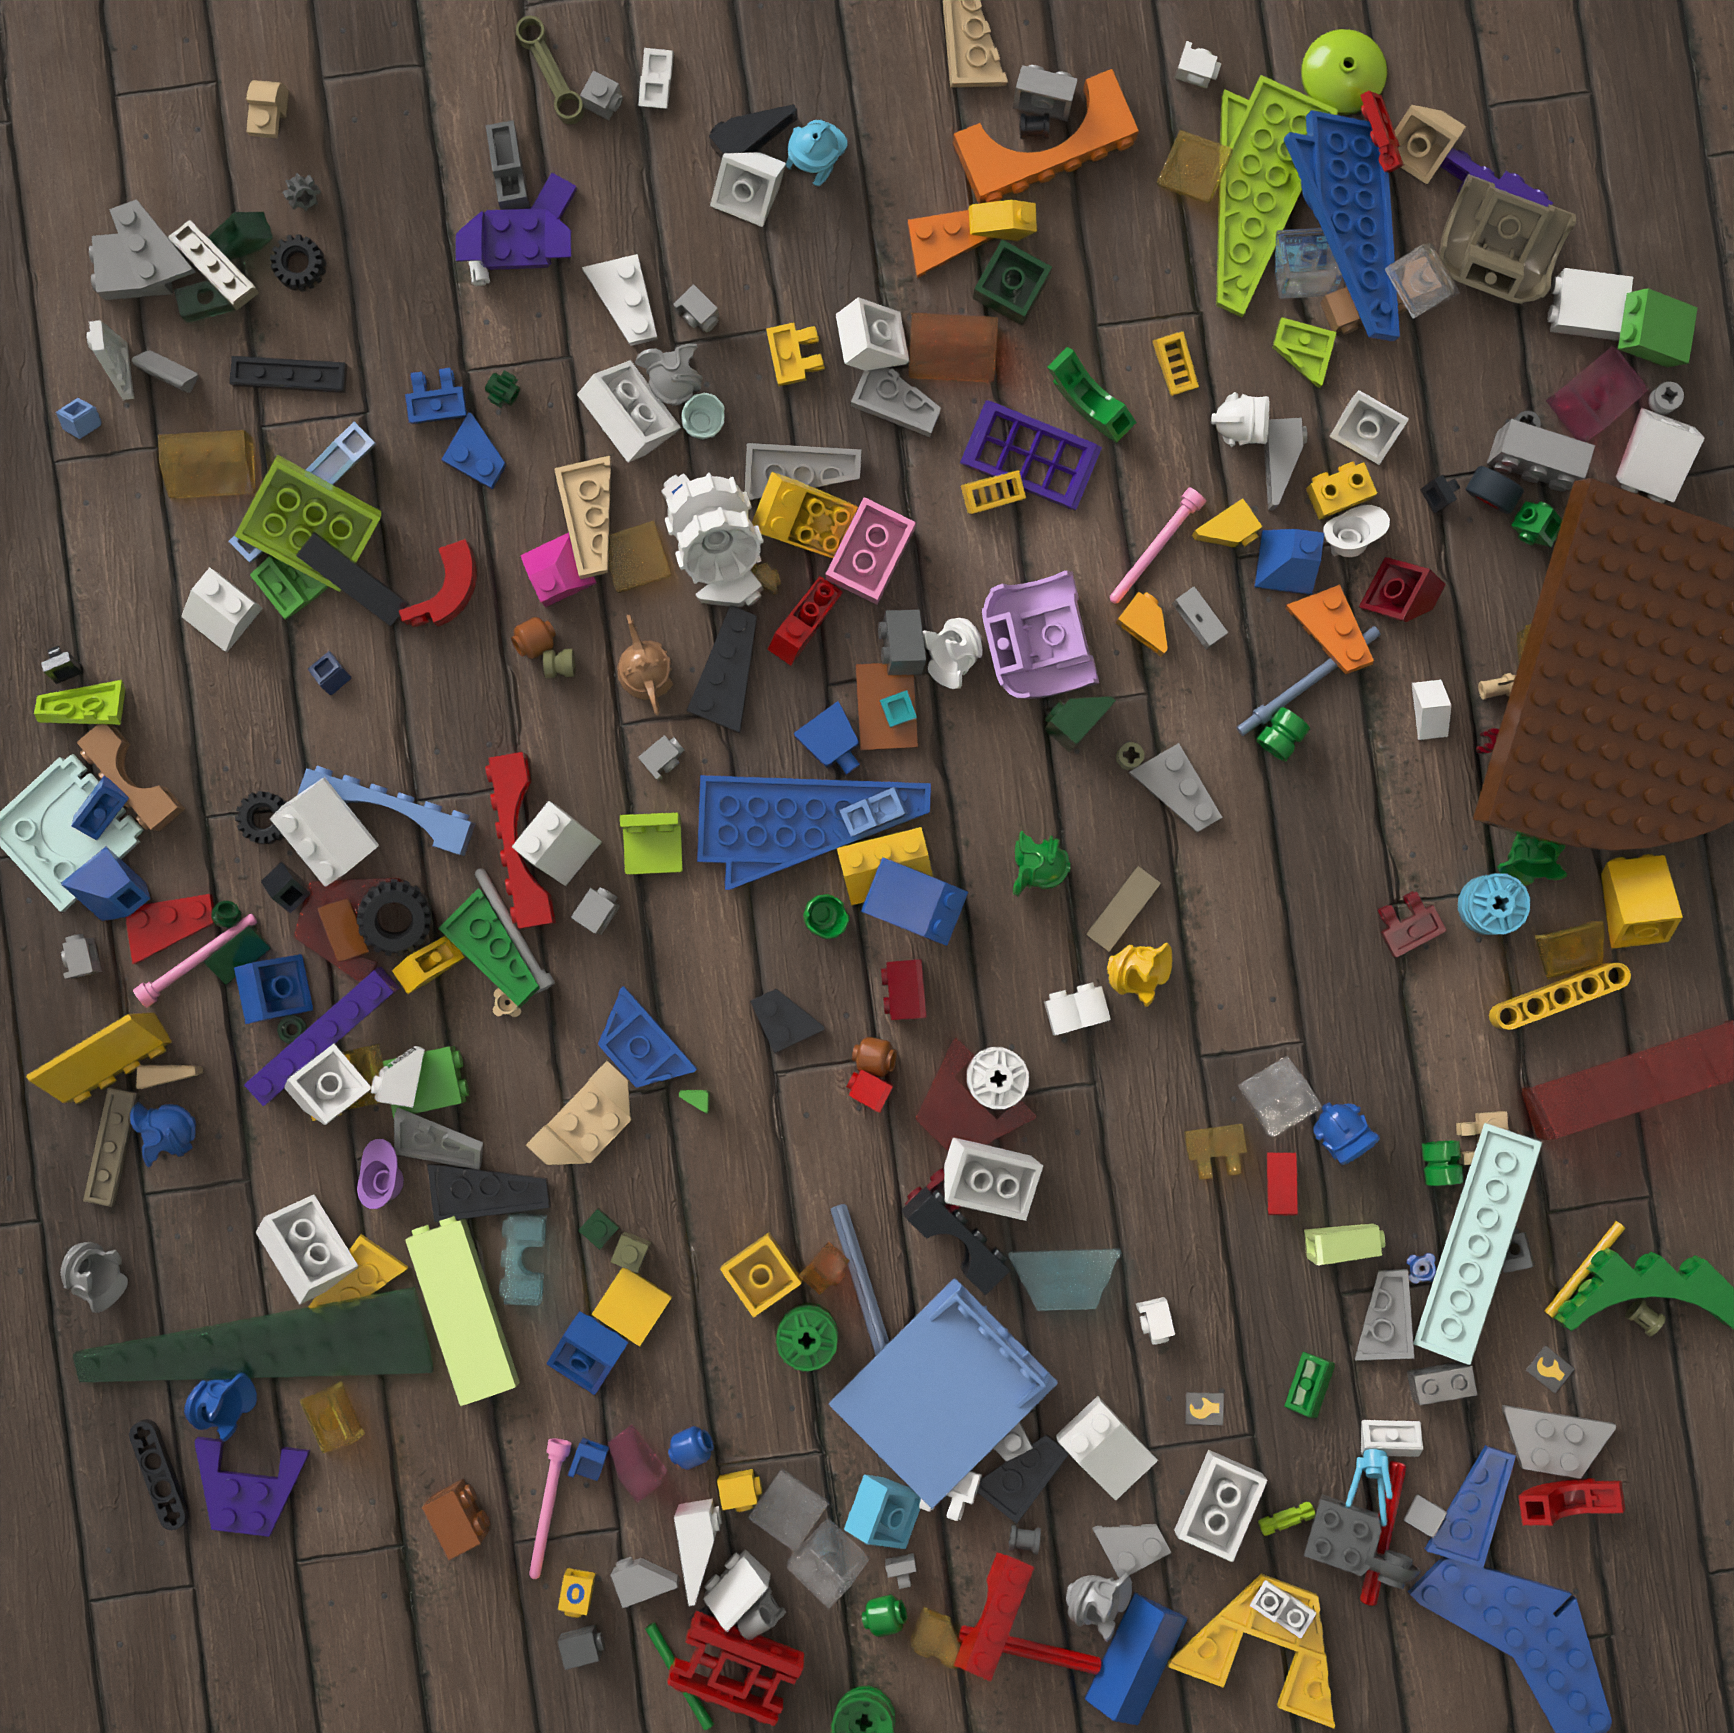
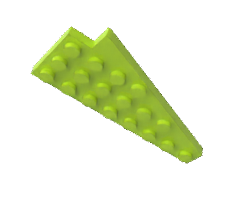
(1257, 184)

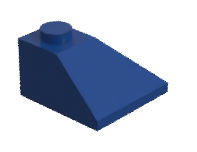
(1289, 560)

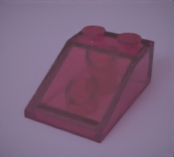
(1597, 395)

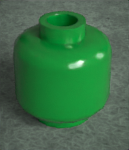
(884, 1615)

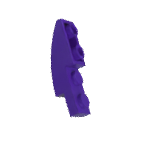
(1460, 165)

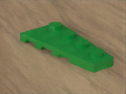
(486, 943)

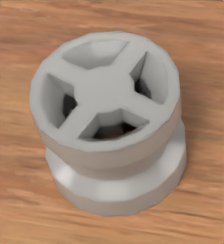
(1662, 403)

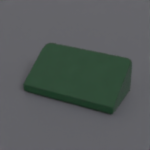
(241, 950)

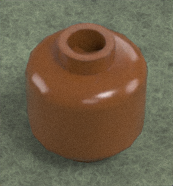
(533, 637)
(874, 1056)

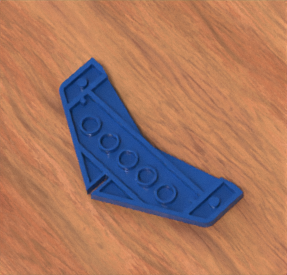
(1520, 1621)

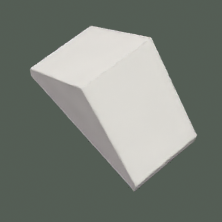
(1431, 709)

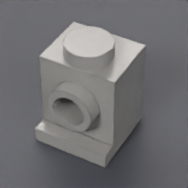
(697, 309)
(662, 756)
(80, 957)

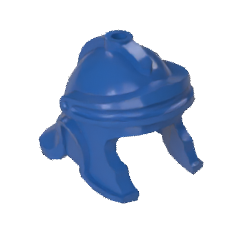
(163, 1129)
(1344, 1132)
(220, 1404)

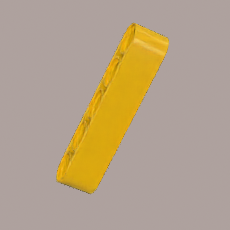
(1573, 995)

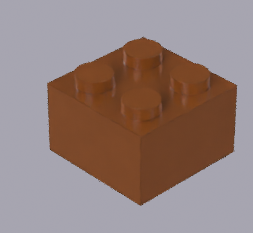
(456, 1518)

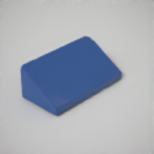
(99, 808)

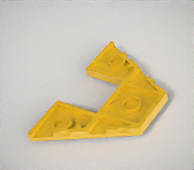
(1215, 1646)

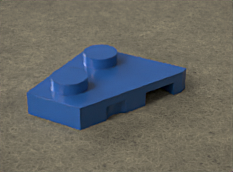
(474, 454)

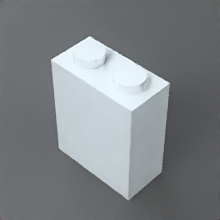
(1588, 303)

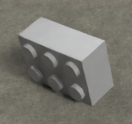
(1540, 455)

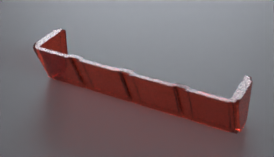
(1632, 1083)

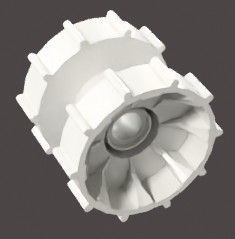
(713, 530)

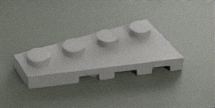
(802, 463)

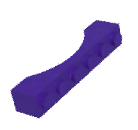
(322, 1034)

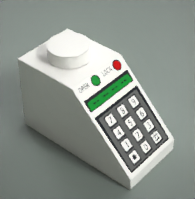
(399, 1079)

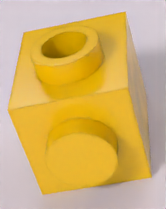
(739, 1490)

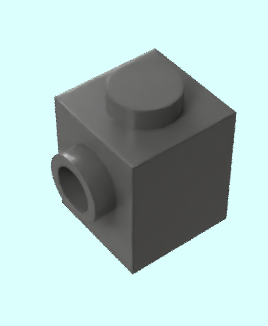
(581, 1646)

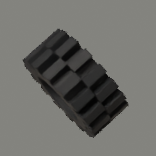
(291, 247)
(246, 816)

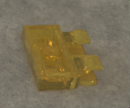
(1215, 1142)

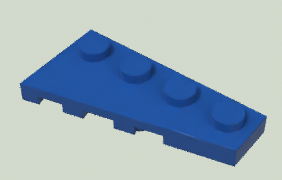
(1474, 1510)

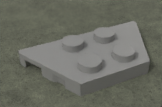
(1555, 1441)

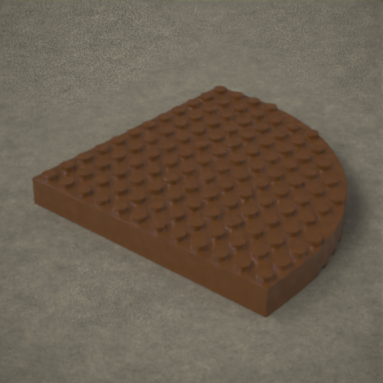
(1622, 683)

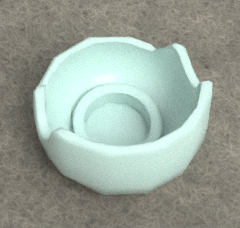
(703, 416)

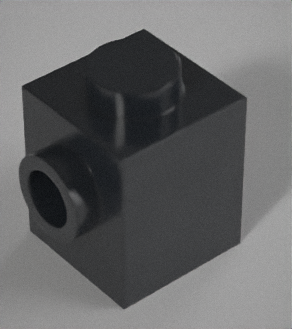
(285, 887)

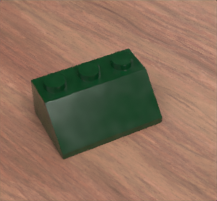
(1073, 720)

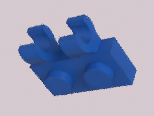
(435, 404)

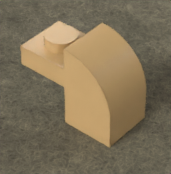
(266, 107)

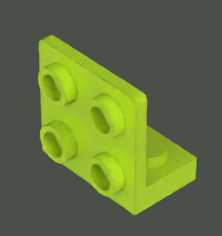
(652, 843)

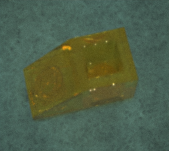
(936, 1637)

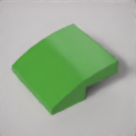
(286, 586)

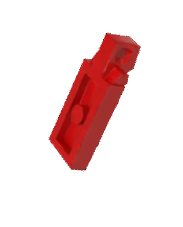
(1383, 131)

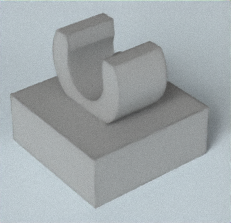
(901, 1567)

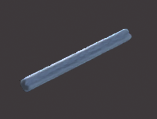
(860, 1277)

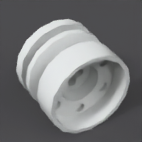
(983, 1067)

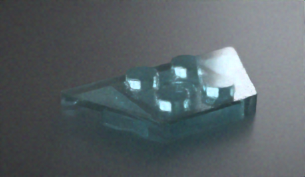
(1065, 1276)

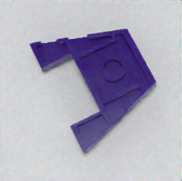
(244, 1500)

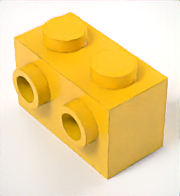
(1341, 490)

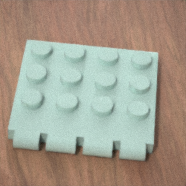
(40, 834)

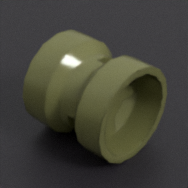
(559, 663)

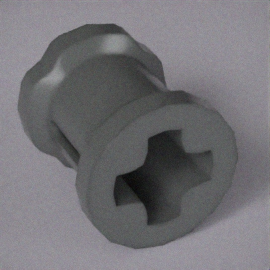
(1024, 1539)

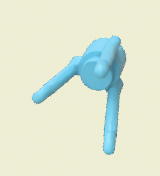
(1376, 1467)

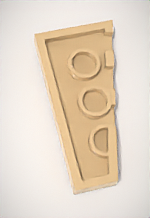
(586, 506)

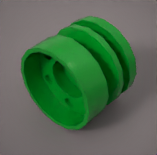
(819, 1324)
(864, 1701)

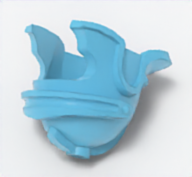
(816, 154)

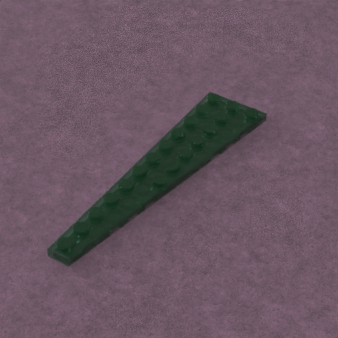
(337, 1338)

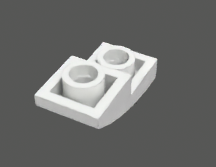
(1283, 1608)

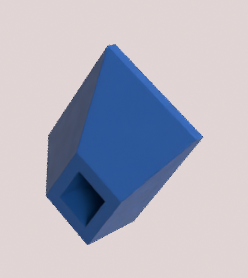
(107, 886)

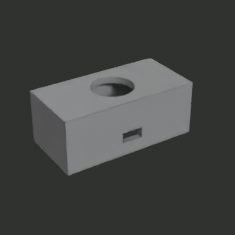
(1200, 617)

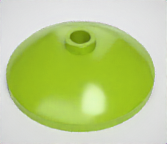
(1334, 84)

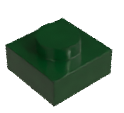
(598, 1228)

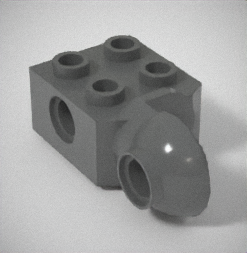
(1350, 1540)

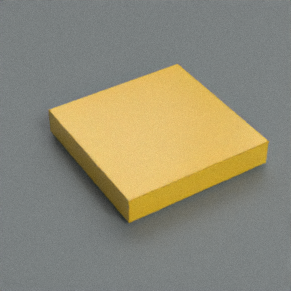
(631, 1305)

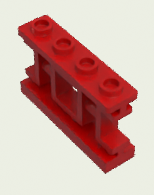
(750, 1653)

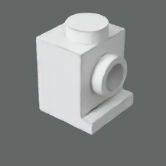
(1197, 66)
(1156, 1320)

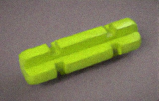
(1286, 1518)

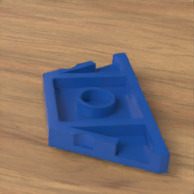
(640, 1044)

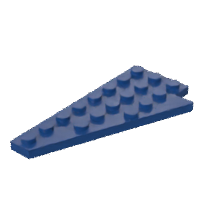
(1353, 209)
(780, 822)

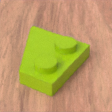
(1305, 348)

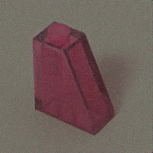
(636, 1463)

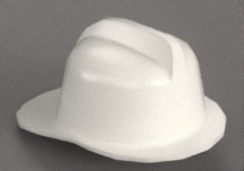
(1355, 530)

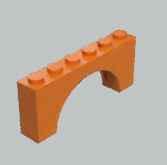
(998, 170)

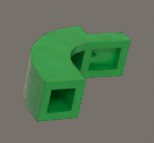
(1088, 398)

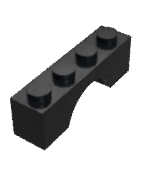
(932, 1217)

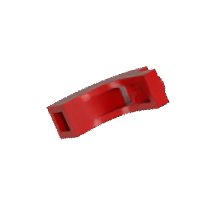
(455, 592)
(1559, 1499)

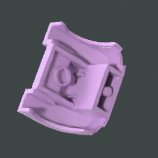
(1038, 637)

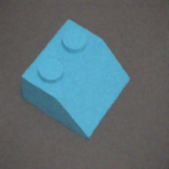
(883, 1512)

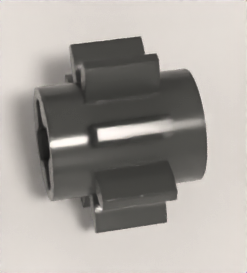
(301, 192)

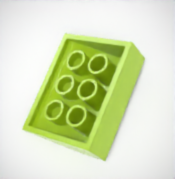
(294, 506)

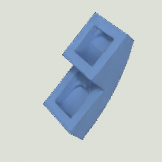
(873, 811)

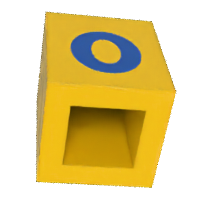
(576, 1592)

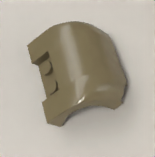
(1503, 241)

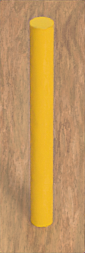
(1581, 1273)

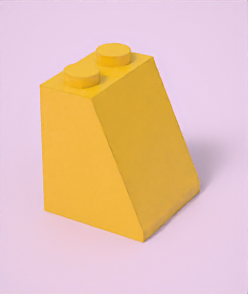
(1639, 901)

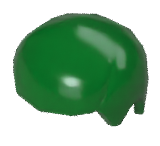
(826, 916)

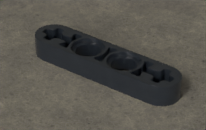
(164, 1472)

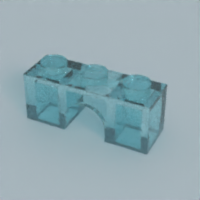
(520, 1284)

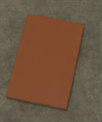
(872, 686)

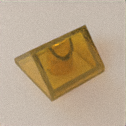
(1571, 948)
(332, 1417)

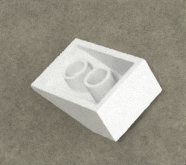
(1106, 1448)
(696, 1531)

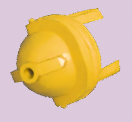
(1140, 970)

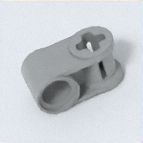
(760, 1616)

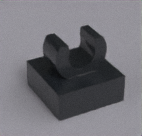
(1440, 493)
(61, 665)

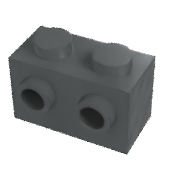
(902, 642)

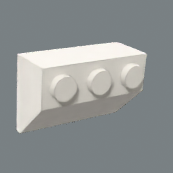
(628, 410)
(324, 831)
(990, 1178)
(306, 1248)

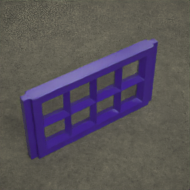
(1080, 474)

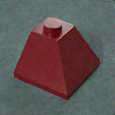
(1402, 590)

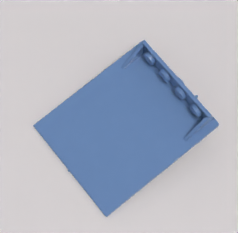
(943, 1393)

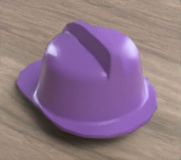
(379, 1175)

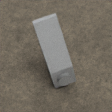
(1281, 454)

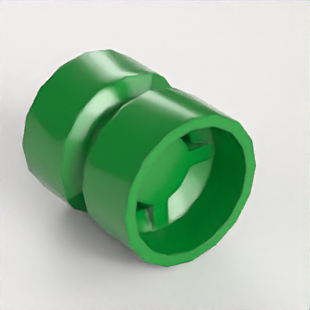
(1281, 736)
(1442, 1163)

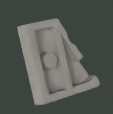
(1132, 1546)

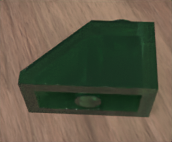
(242, 234)

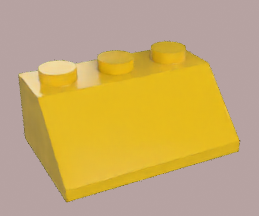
(862, 859)

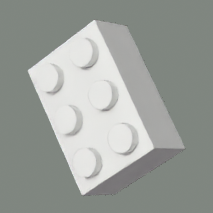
(1220, 1505)

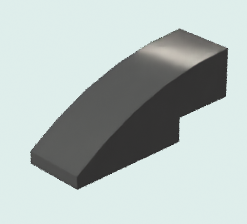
(507, 166)

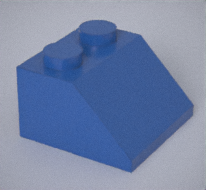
(273, 988)
(587, 1352)

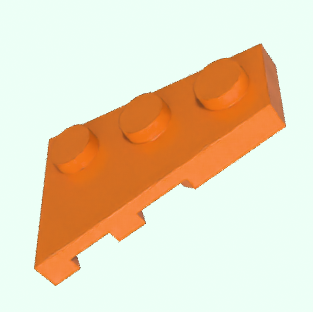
(940, 239)
(1334, 627)

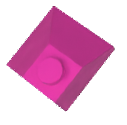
(554, 571)

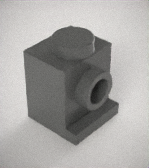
(1523, 1259)

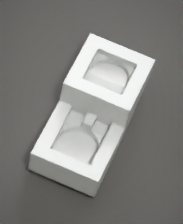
(656, 78)

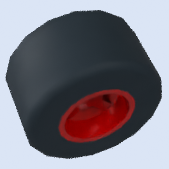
(1494, 489)

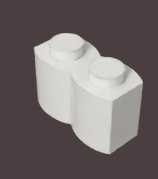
(1076, 1009)

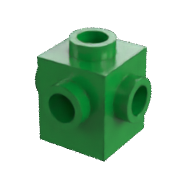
(1537, 524)

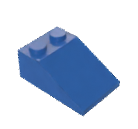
(914, 901)

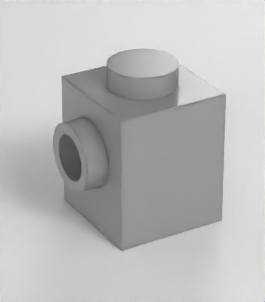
(601, 95)

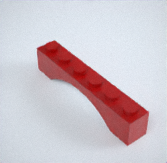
(511, 781)

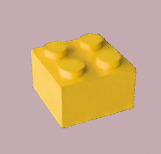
(761, 1274)

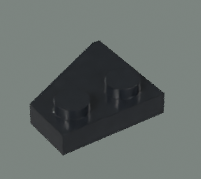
(784, 1020)

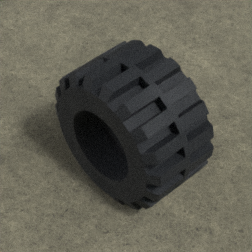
(394, 941)

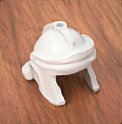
(1243, 419)
(953, 651)

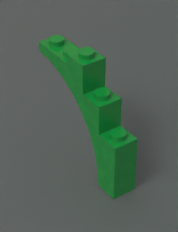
(1652, 1277)

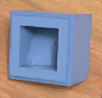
(78, 418)

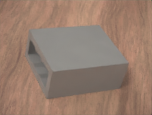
(113, 272)

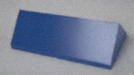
(1135, 1660)

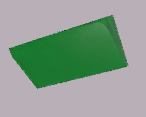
(1309, 1385)

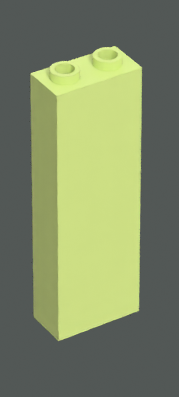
(462, 1310)

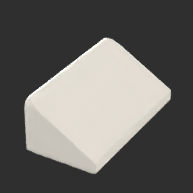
(1393, 1437)

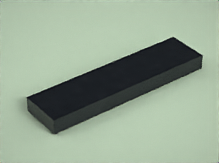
(288, 374)
(352, 578)

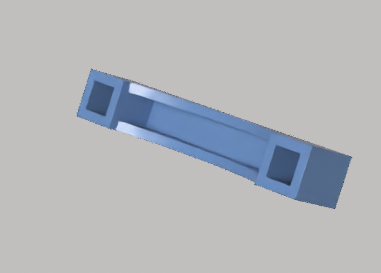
(448, 831)

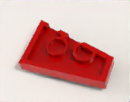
(164, 923)

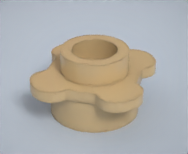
(501, 1008)

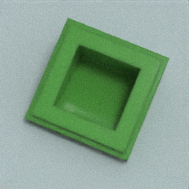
(697, 1098)

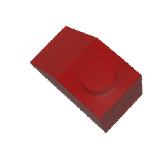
(869, 1089)

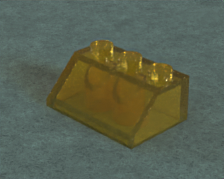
(207, 463)

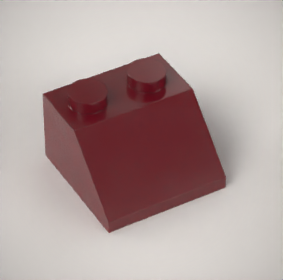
(905, 989)

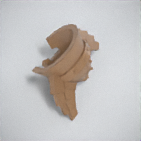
(644, 669)

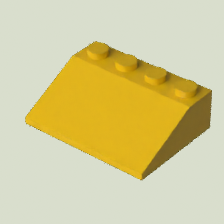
(102, 1058)

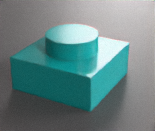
(898, 709)

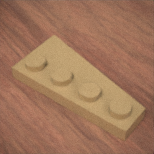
(970, 47)

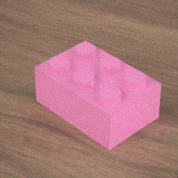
(870, 550)

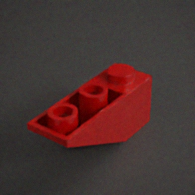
(804, 620)

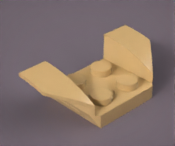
(586, 1121)

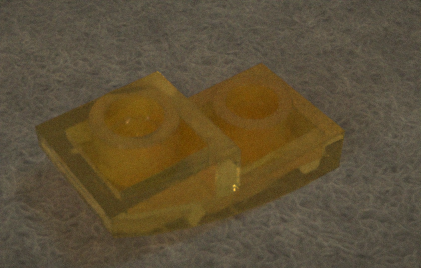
(768, 578)

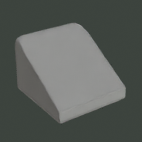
(1425, 1516)

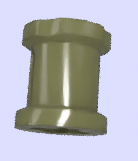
(1136, 750)
(1645, 1317)

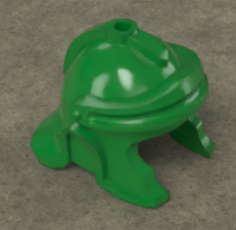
(1532, 860)
(1039, 864)

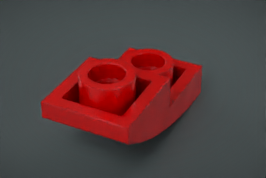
(1282, 1183)

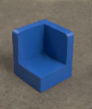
(589, 1459)

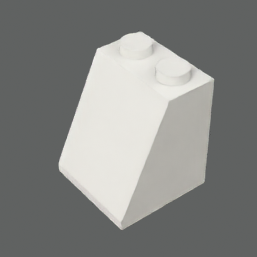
(1658, 456)
(556, 843)

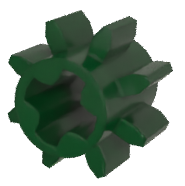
(502, 389)

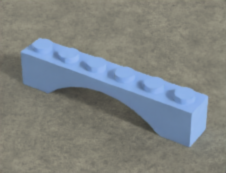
(329, 466)

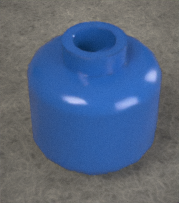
(690, 1447)

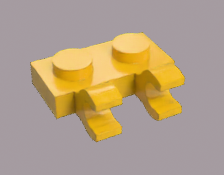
(786, 353)

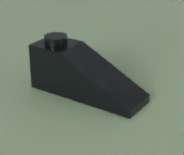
(751, 131)

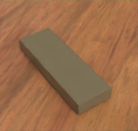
(1123, 908)

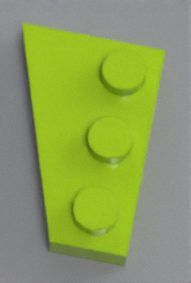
(83, 705)

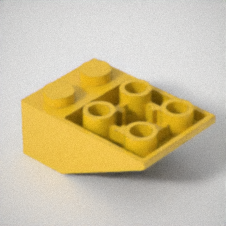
(803, 515)

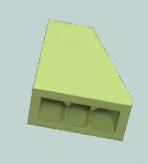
(1343, 1243)

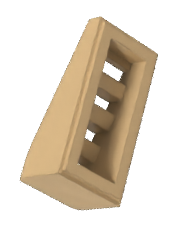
(154, 1074)

